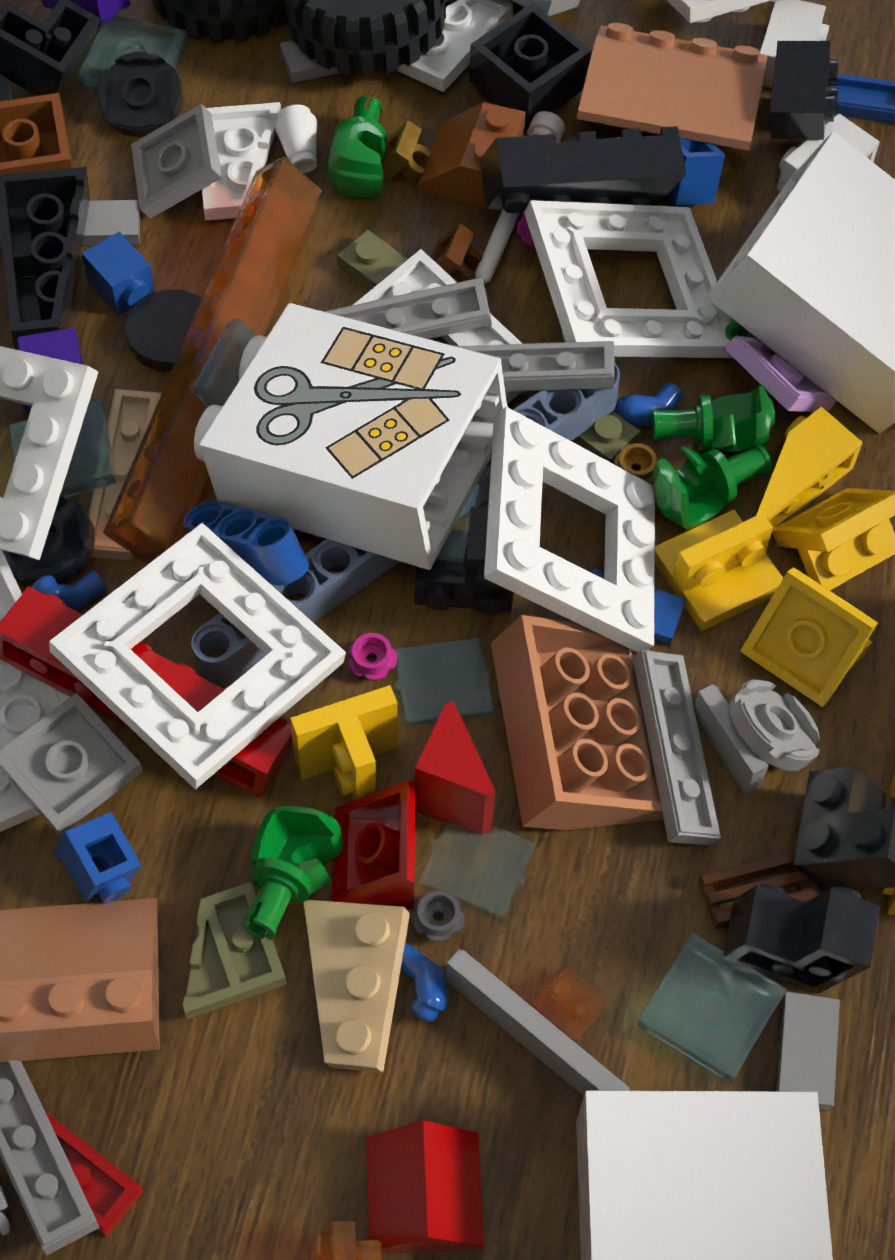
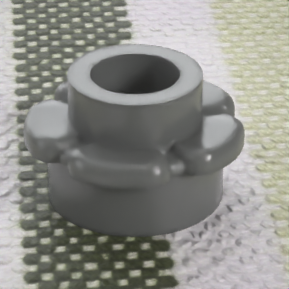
(438, 902)

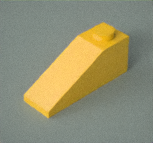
(811, 461)

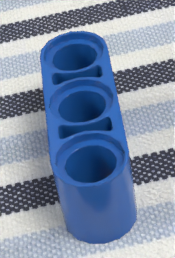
(257, 537)

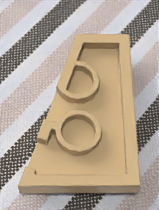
(356, 978)

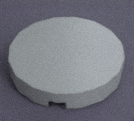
(774, 725)

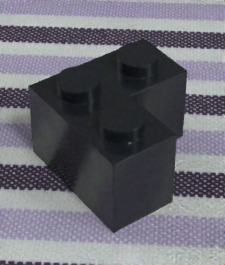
(47, 53)
(803, 91)
(463, 584)
(846, 832)
(801, 941)

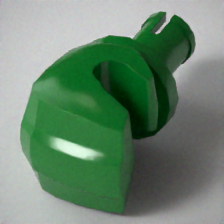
(357, 152)
(725, 424)
(704, 483)
(289, 863)

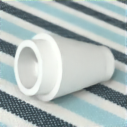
(298, 136)

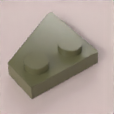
(227, 959)

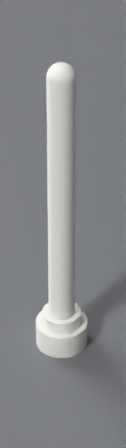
(541, 124)

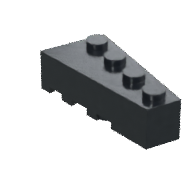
(582, 169)
(42, 246)

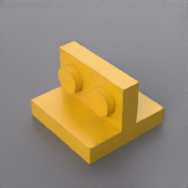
(842, 534)
(720, 567)
(809, 637)
(346, 739)

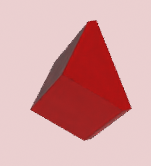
(452, 776)
(377, 848)
(425, 1189)

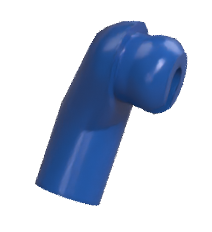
(638, 408)
(77, 594)
(429, 984)

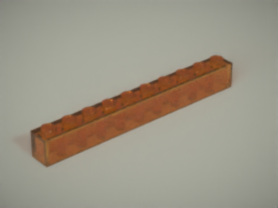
(244, 285)

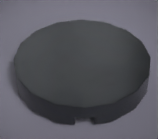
(139, 93)
(159, 326)
(65, 548)

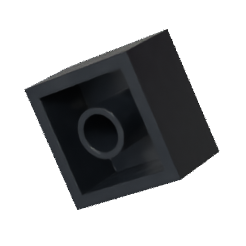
(529, 63)

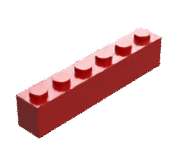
(41, 617)

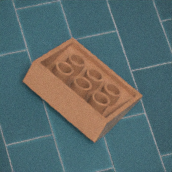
(670, 82)
(574, 726)
(79, 980)

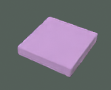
(778, 376)

